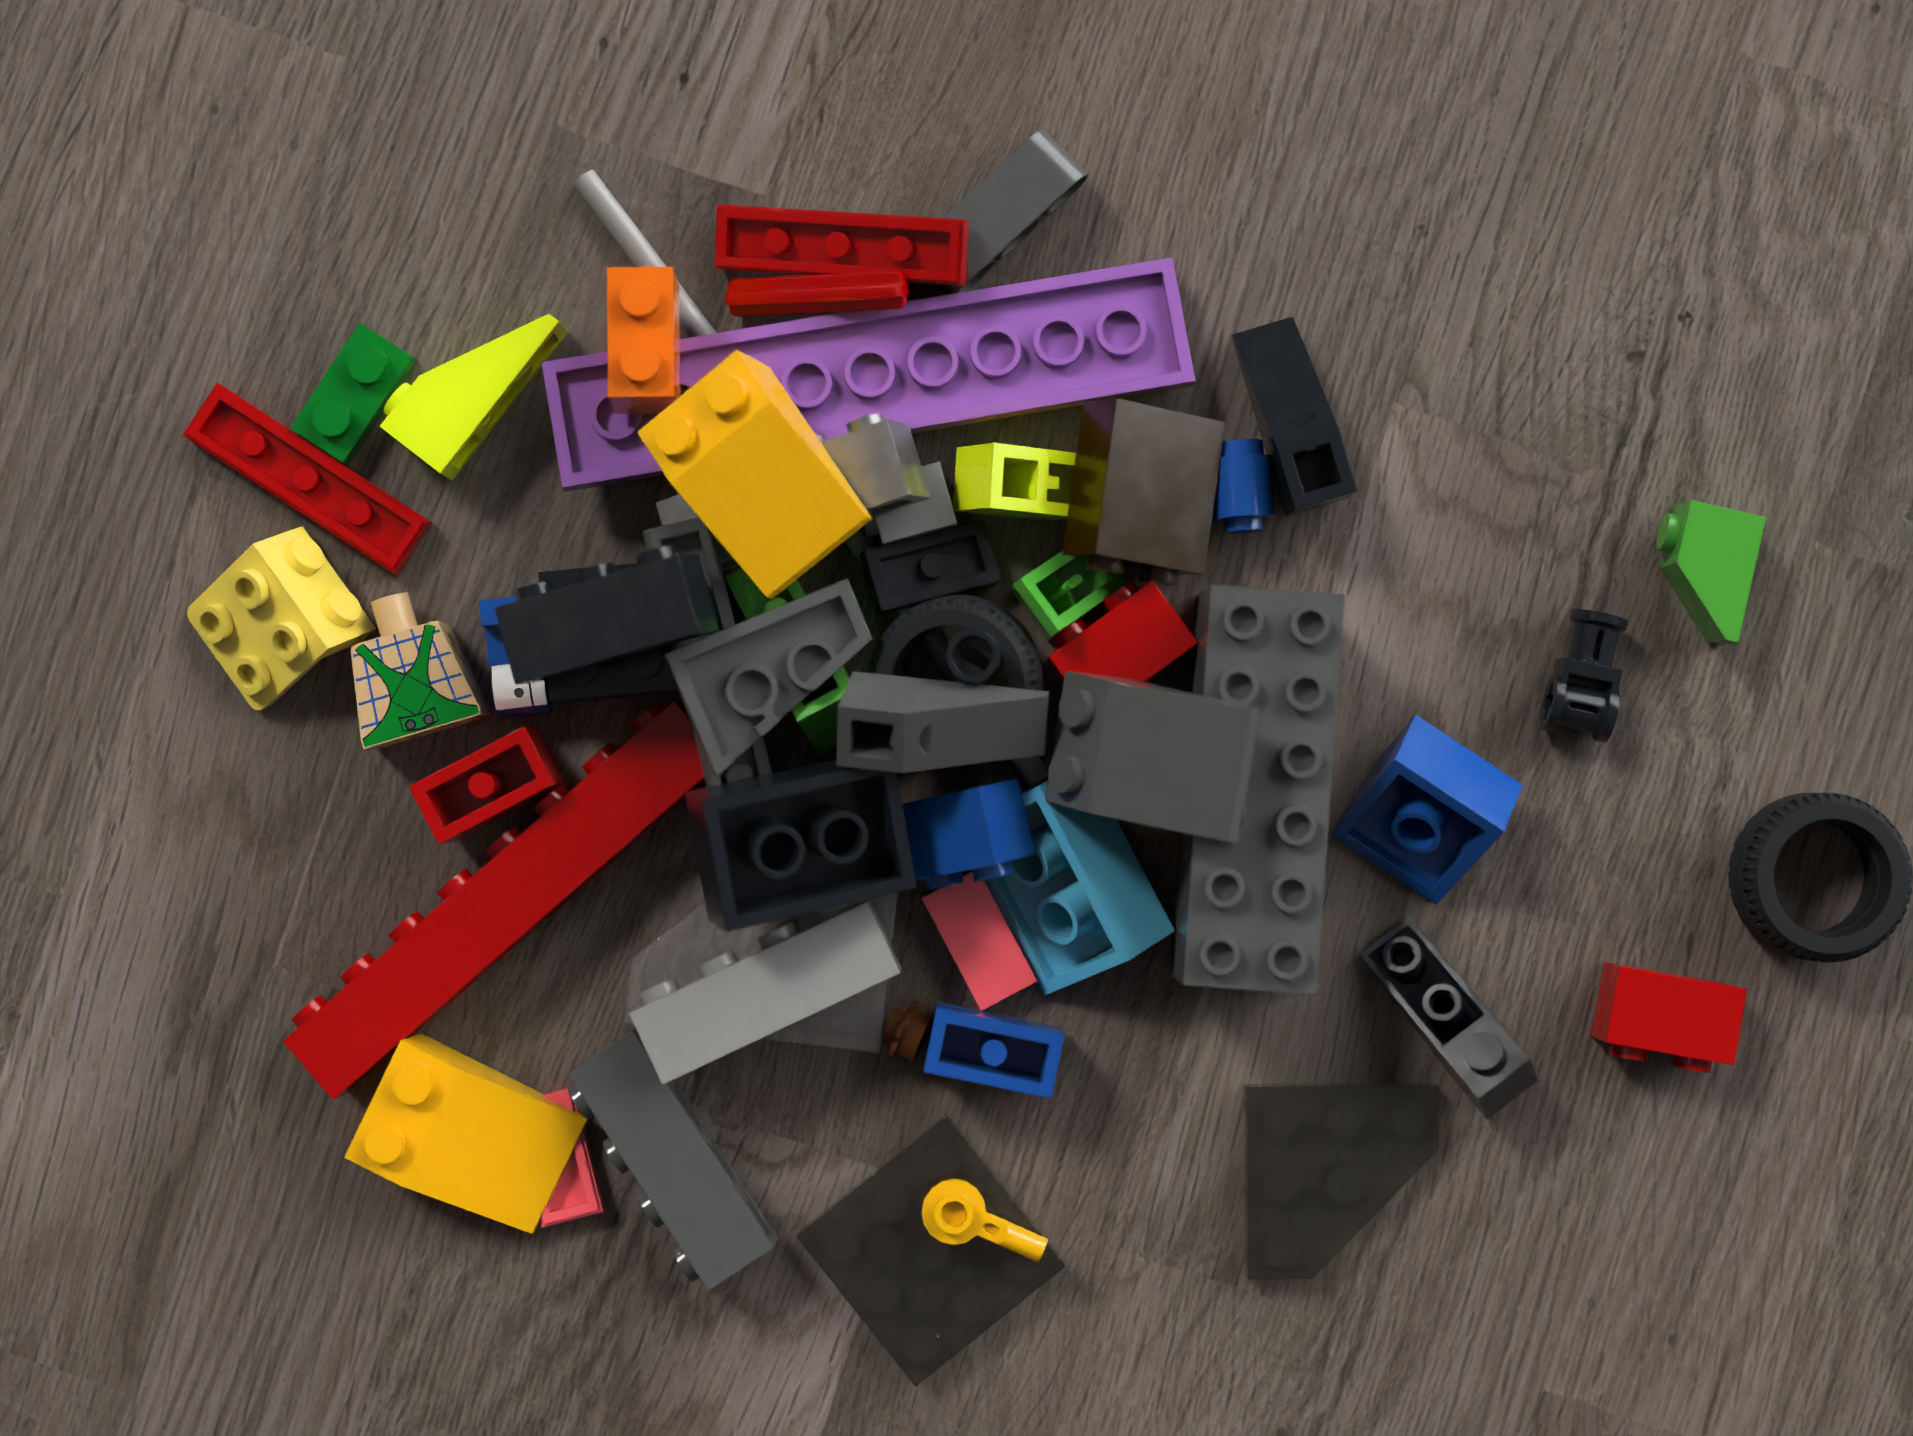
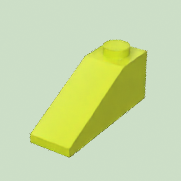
(461, 401)
(1013, 481)

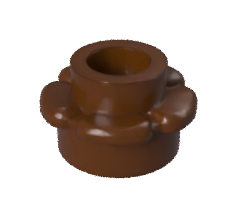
(906, 1032)

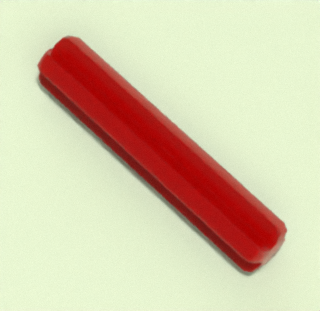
(817, 293)

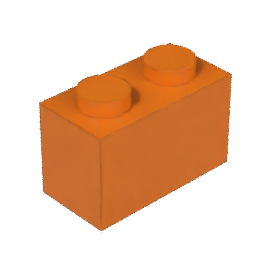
(643, 339)

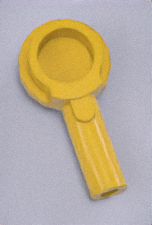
(957, 1213)

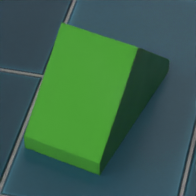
(1062, 592)

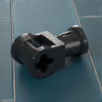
(1586, 678)

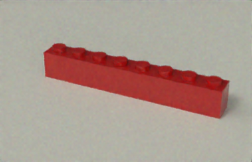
(501, 903)

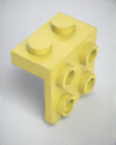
(277, 616)

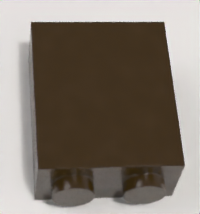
(1143, 490)

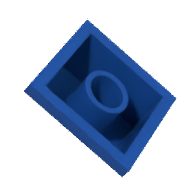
(1428, 810)

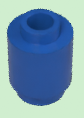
(1243, 487)

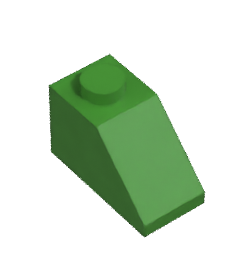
(1711, 564)

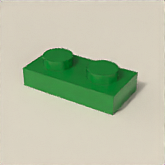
(353, 394)

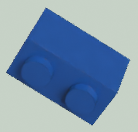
(968, 831)
(994, 1050)

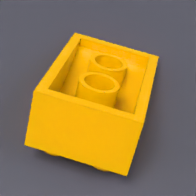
(755, 472)
(465, 1134)

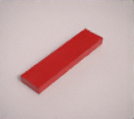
(840, 242)
(307, 479)

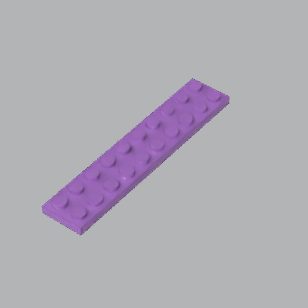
(919, 365)

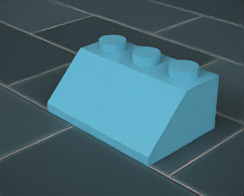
(1080, 896)

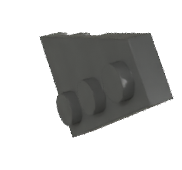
(761, 668)

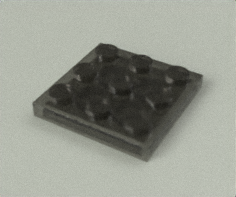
(904, 1284)

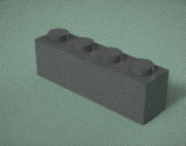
(673, 1160)

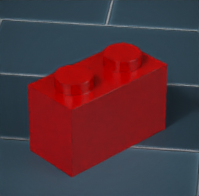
(1129, 642)
(487, 785)
(1668, 1015)

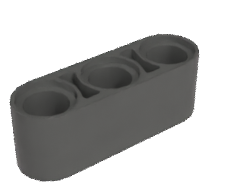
(1015, 202)

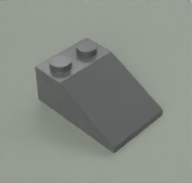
(1152, 755)

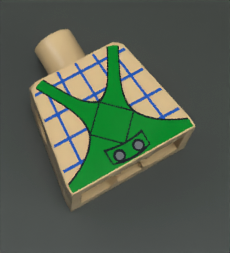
(412, 678)

